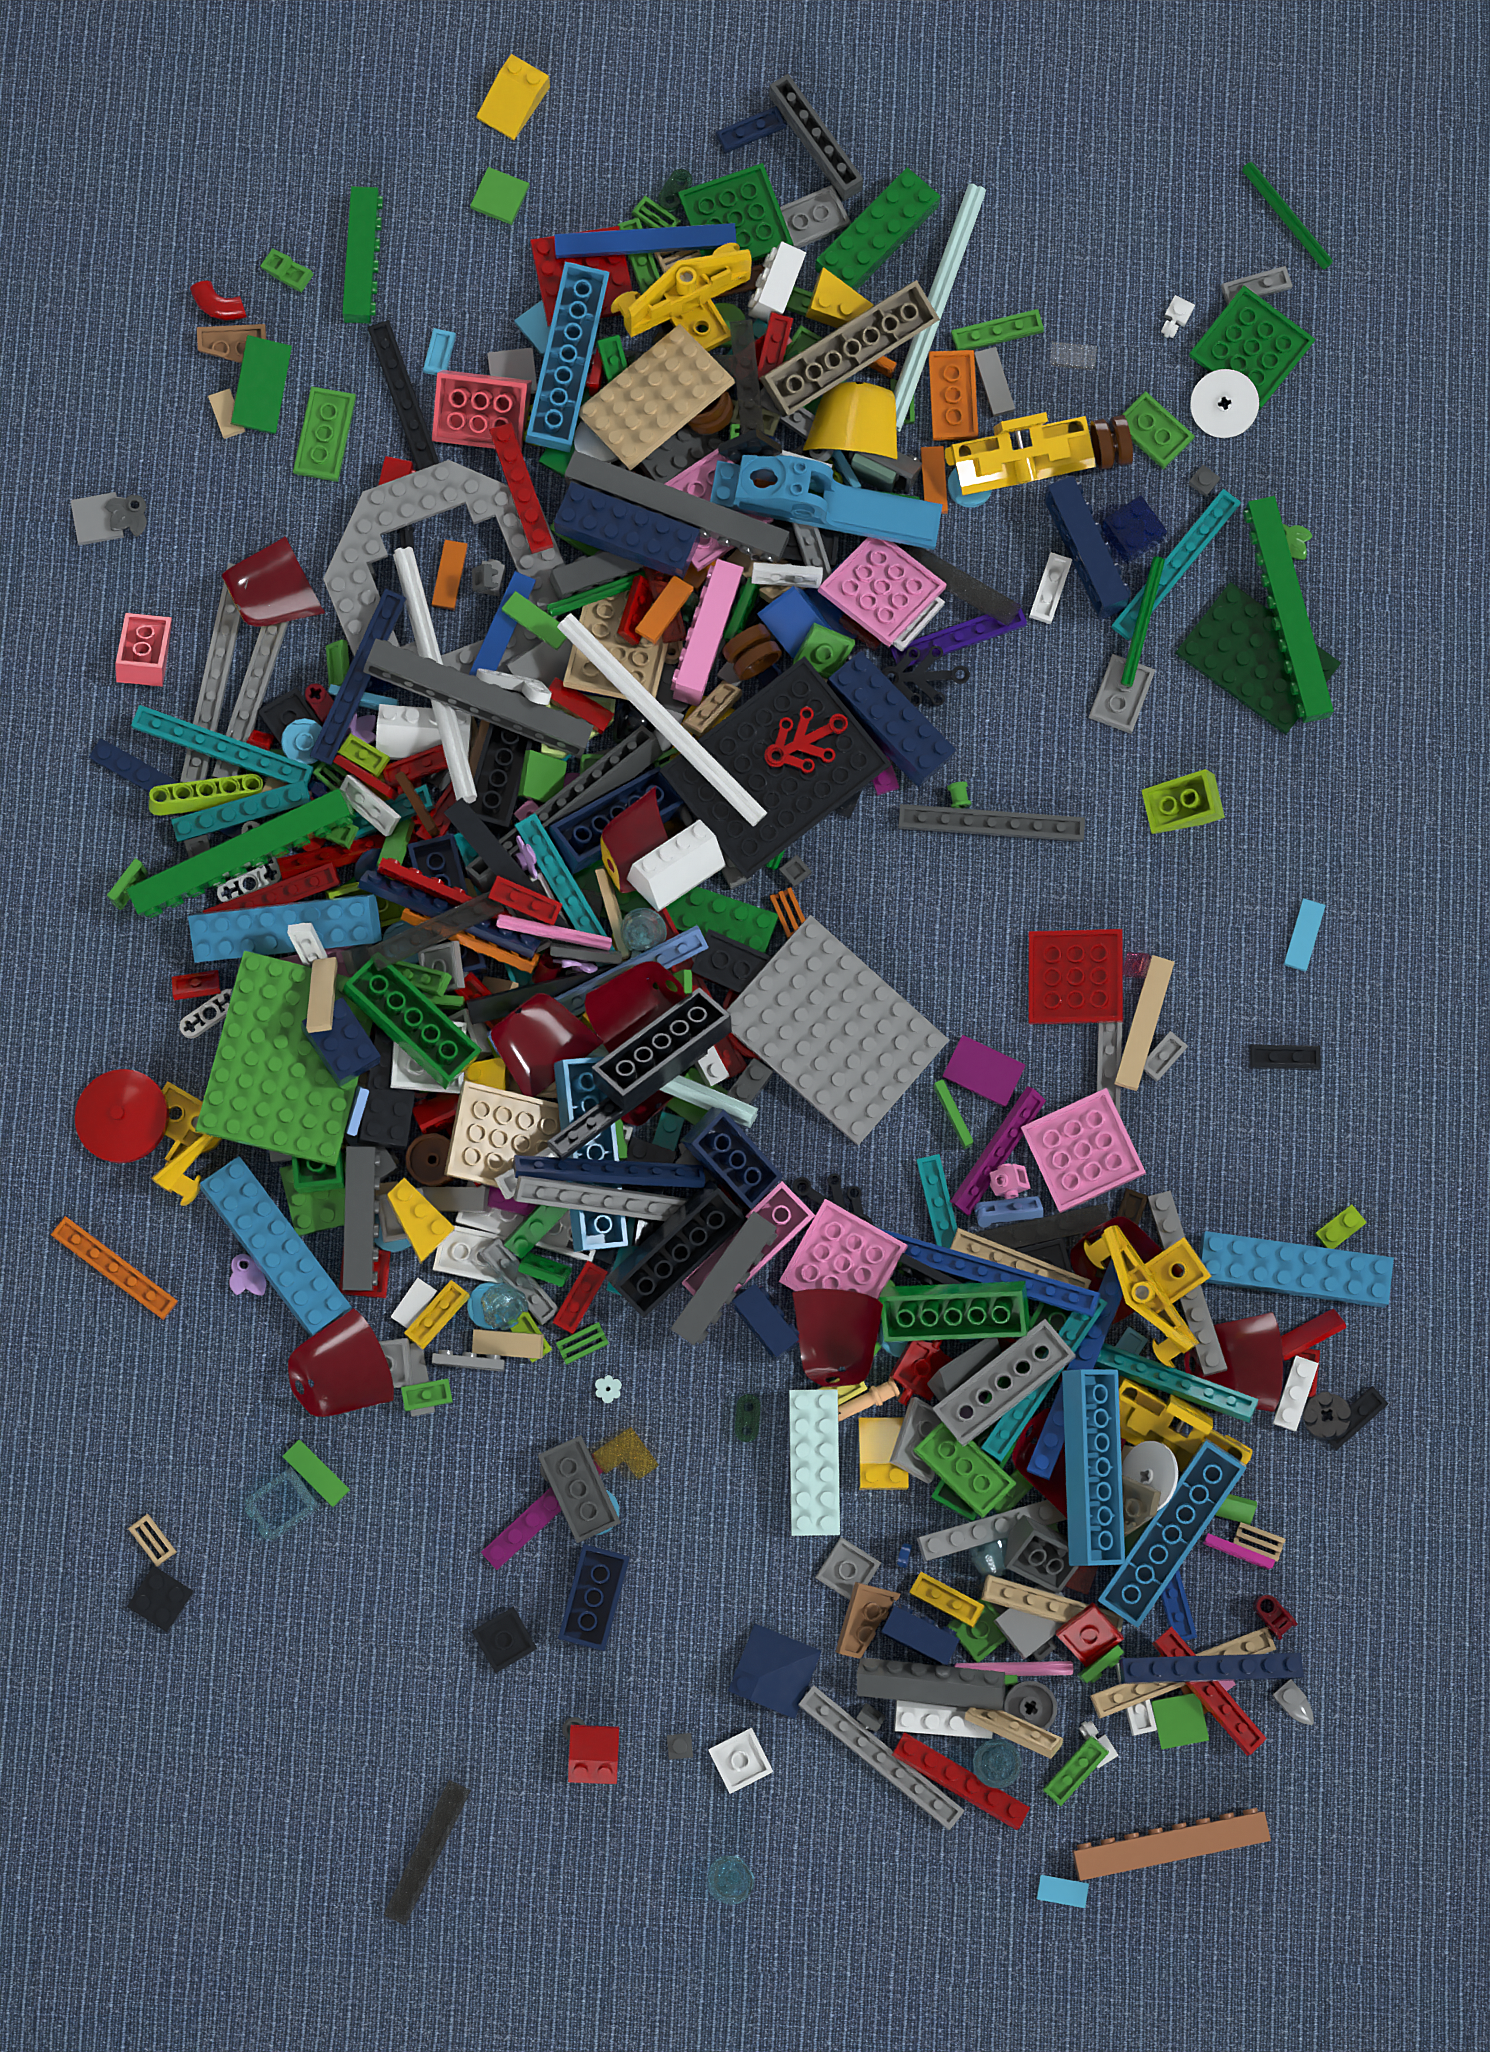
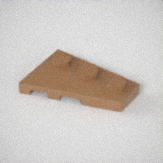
(227, 341)
(864, 1613)

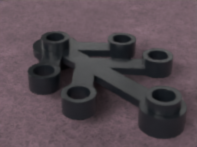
(920, 677)
(837, 1196)

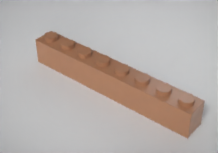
(1170, 1845)

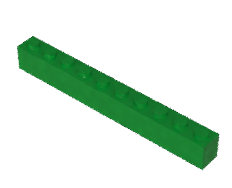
(1288, 609)

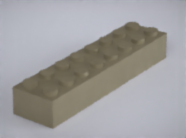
(849, 348)

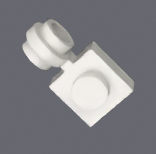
(1177, 312)
(1088, 1729)

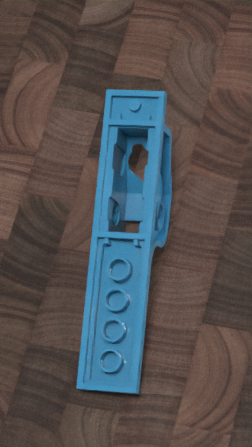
(839, 509)

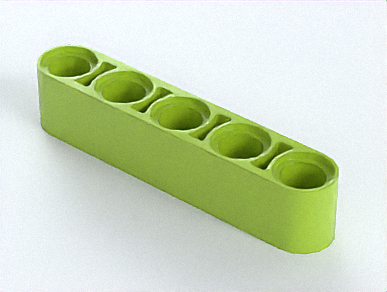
(193, 792)

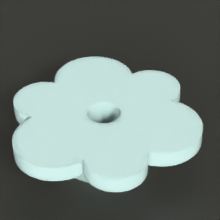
(614, 1385)

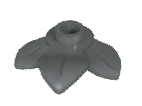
(126, 516)

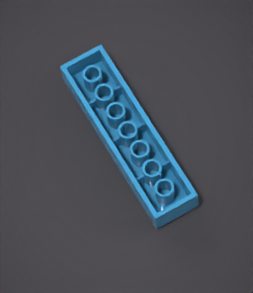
(567, 357)
(265, 928)
(575, 1097)
(275, 1246)
(1297, 1269)
(1093, 1467)
(1172, 1533)

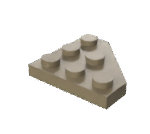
(1139, 1504)

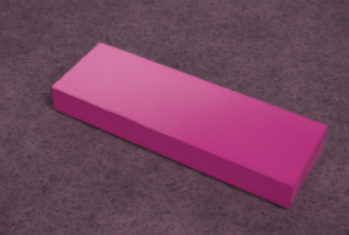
(1238, 1551)

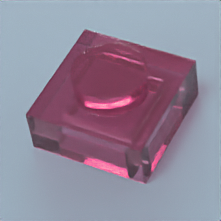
(1136, 965)

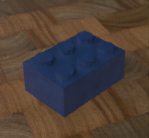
(346, 1047)
(766, 1321)
(920, 1634)

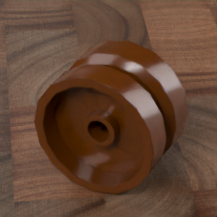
(714, 416)
(1111, 442)
(751, 652)
(420, 1164)

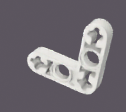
(531, 688)
(257, 874)
(199, 1029)

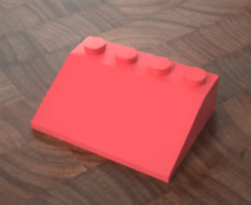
(475, 403)

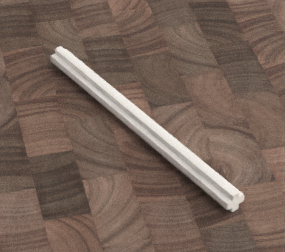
(428, 648)
(662, 719)

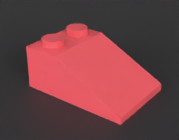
(143, 649)

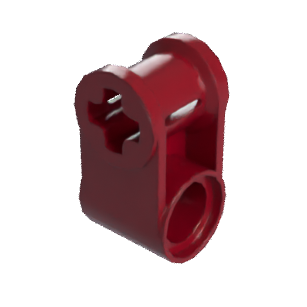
(321, 706)
(546, 968)
(1275, 1616)

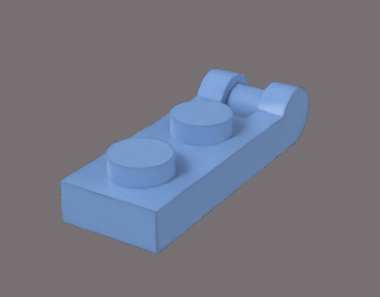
(1008, 1210)

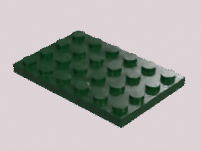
(1242, 656)

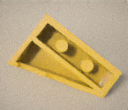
(835, 301)
(488, 1073)
(419, 1219)

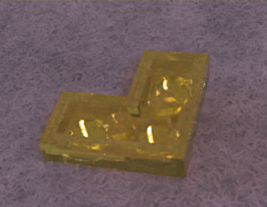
(626, 1448)

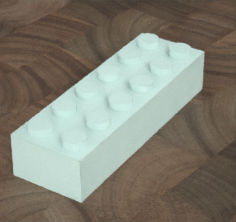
(814, 1462)

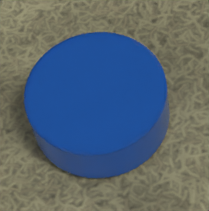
(904, 1555)

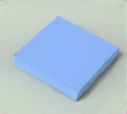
(357, 1109)

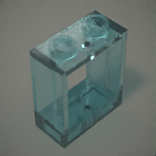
(302, 1490)

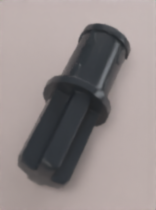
(406, 536)

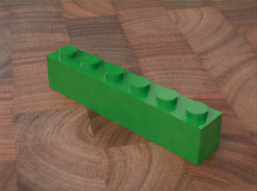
(361, 255)

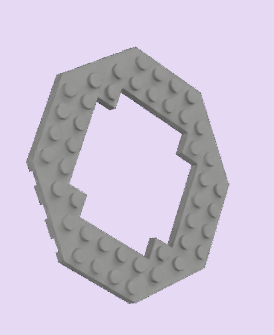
(413, 500)

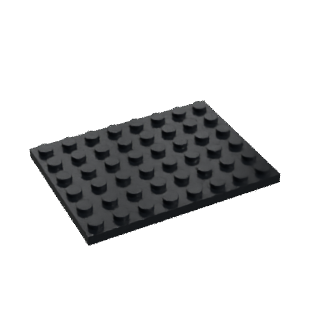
(789, 796)

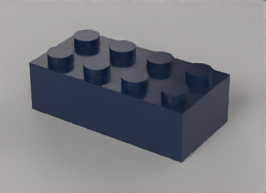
(731, 1158)
(594, 1597)

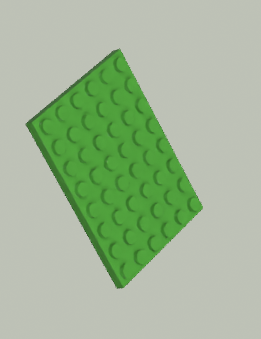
(266, 1074)

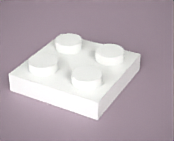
(740, 1760)

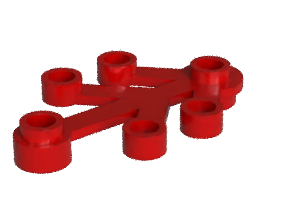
(803, 742)

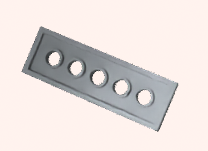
(1004, 1366)

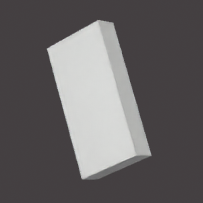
(414, 1303)

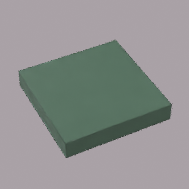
(873, 473)

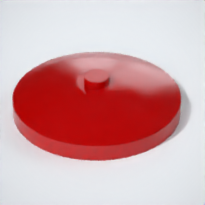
(121, 1116)

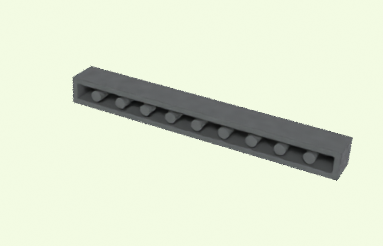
(712, 519)
(478, 698)
(600, 779)

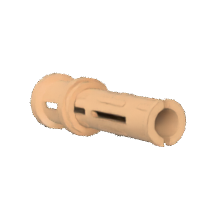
(876, 1395)

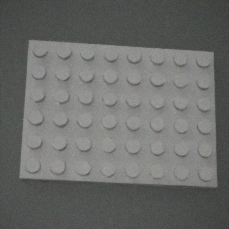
(834, 1030)

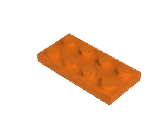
(953, 395)

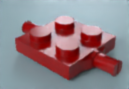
(917, 1366)

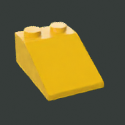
(513, 97)
(876, 1447)

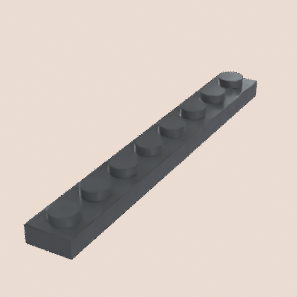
(991, 823)

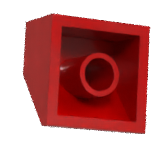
(436, 1113)
(593, 1754)

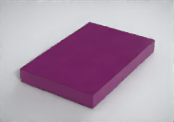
(983, 1071)

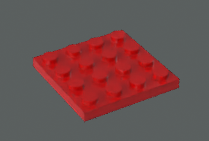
(550, 271)
(1076, 976)

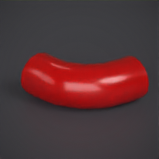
(215, 305)

